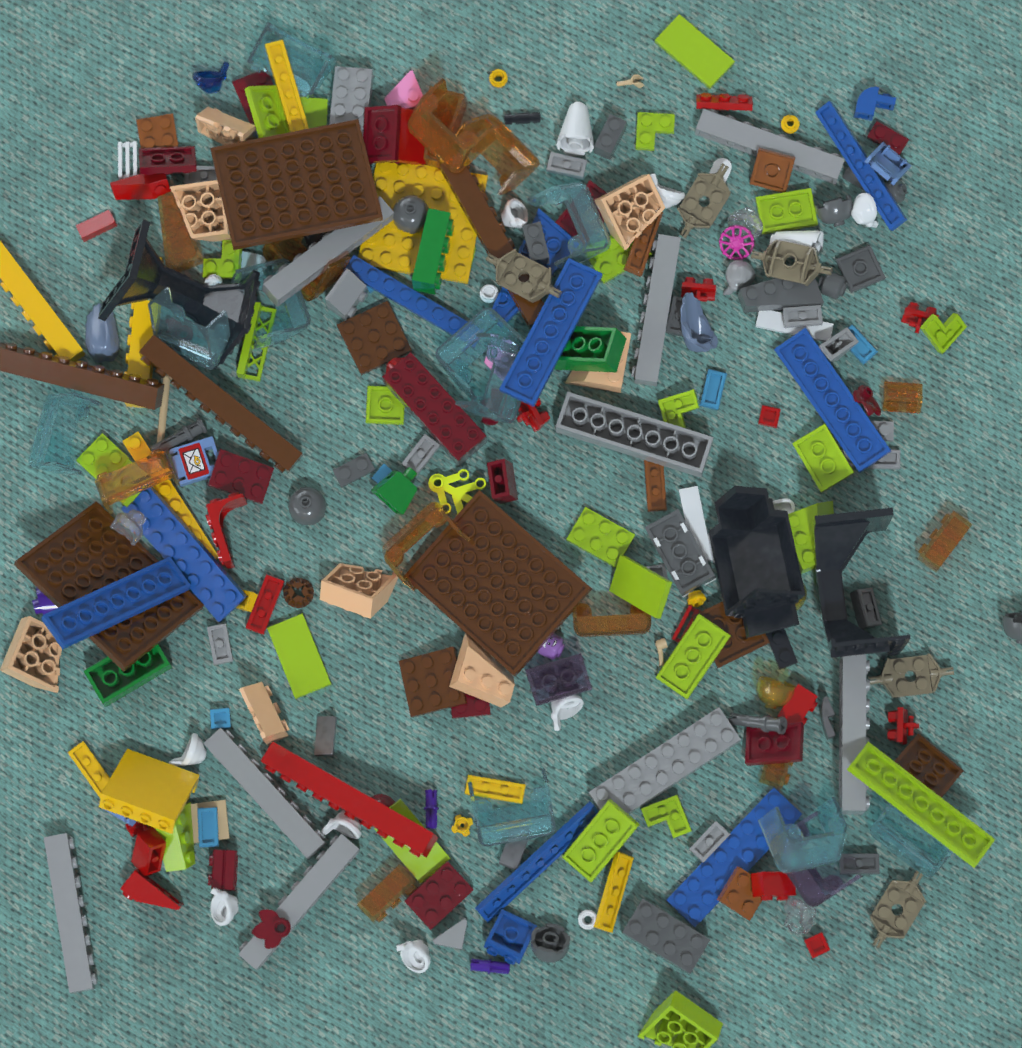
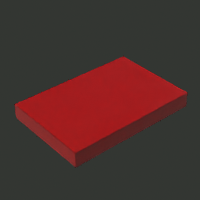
(410, 149)

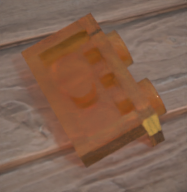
(902, 397)
(775, 775)

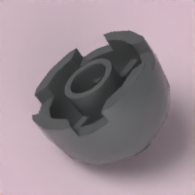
(835, 211)
(410, 214)
(307, 506)
(1013, 626)
(550, 943)

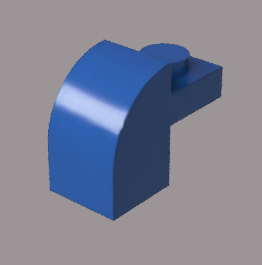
(869, 100)

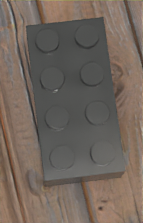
(666, 936)

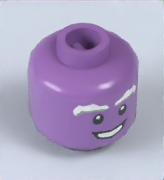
(553, 647)

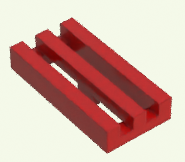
(690, 608)

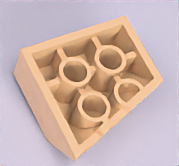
(223, 127)
(630, 209)
(202, 210)
(603, 380)
(357, 589)
(33, 656)
(481, 675)
(264, 712)

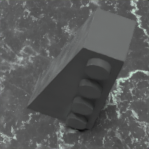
(779, 294)

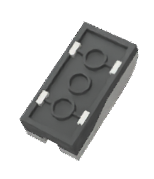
(680, 552)

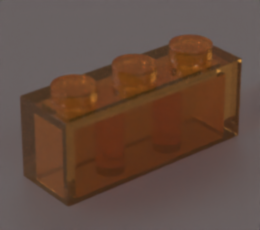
(943, 541)
(387, 894)

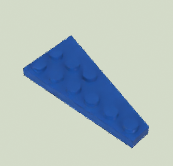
(557, 247)

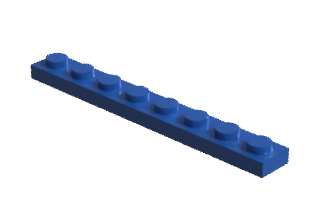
(855, 159)
(405, 296)
(536, 863)

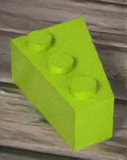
(179, 848)

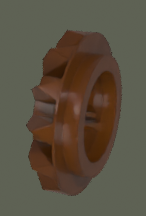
(298, 602)

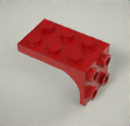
(217, 512)

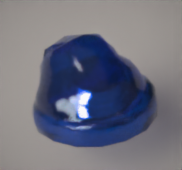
(211, 81)

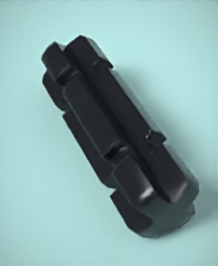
(522, 118)

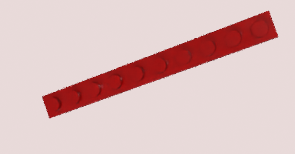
(349, 799)

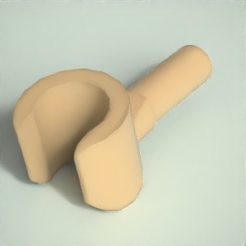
(633, 81)
(661, 644)

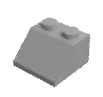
(346, 295)

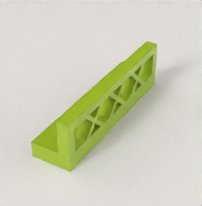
(248, 344)

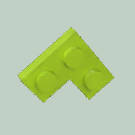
(648, 125)
(226, 265)
(944, 334)
(674, 407)
(669, 811)

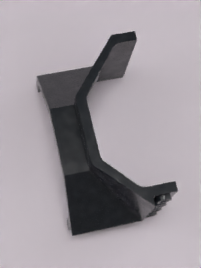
(148, 276)
(835, 544)

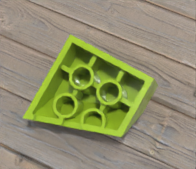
(803, 532)
(681, 1024)

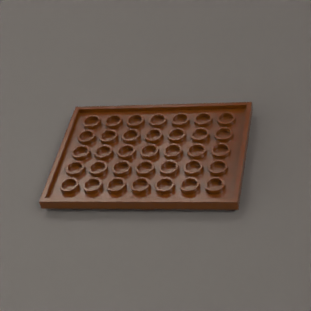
(296, 184)
(90, 556)
(498, 584)

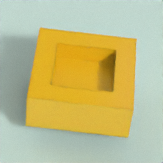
(248, 603)

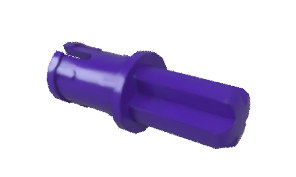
(431, 808)
(490, 966)

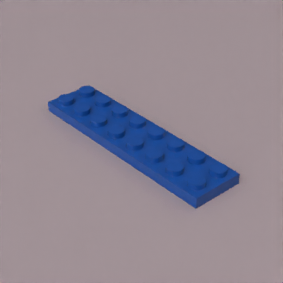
(551, 333)
(832, 400)
(175, 540)
(115, 602)
(741, 849)

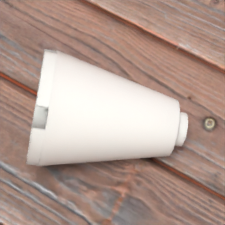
(576, 131)
(807, 238)

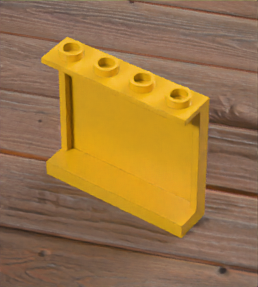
(148, 790)

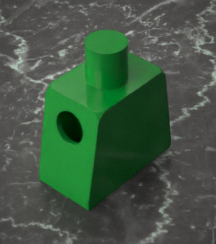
(396, 490)

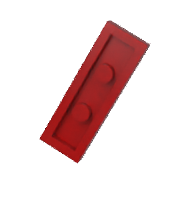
(724, 102)
(265, 604)

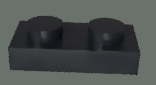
(781, 649)

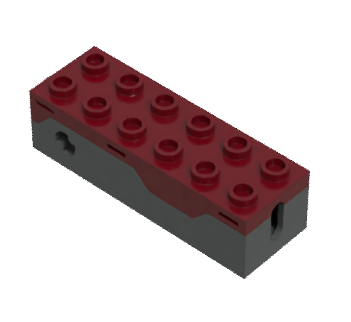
(433, 408)

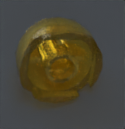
(774, 692)

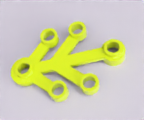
(457, 493)

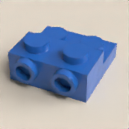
(509, 937)

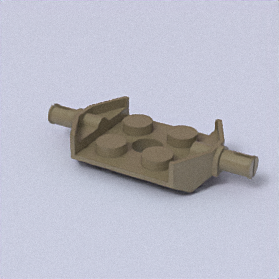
(704, 186)
(513, 265)
(803, 271)
(926, 672)
(903, 894)

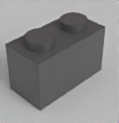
(610, 137)
(536, 243)

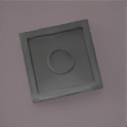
(860, 269)

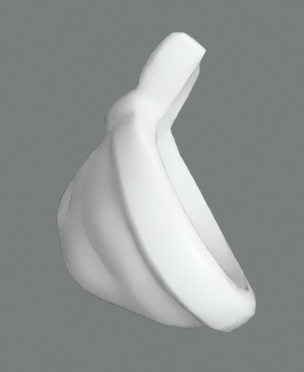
(669, 196)
(865, 210)
(514, 214)
(560, 710)
(193, 754)
(344, 825)
(223, 907)
(415, 955)

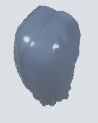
(695, 326)
(101, 336)

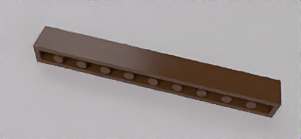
(488, 229)
(81, 376)
(220, 403)

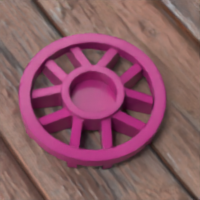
(736, 242)

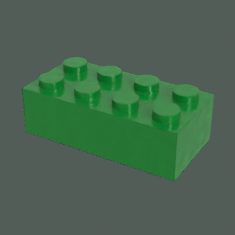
(432, 251)
(593, 350)
(113, 683)

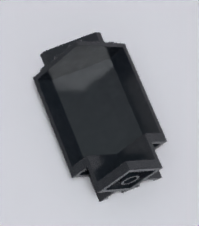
(756, 561)

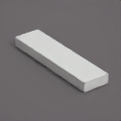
(774, 321)
(695, 519)

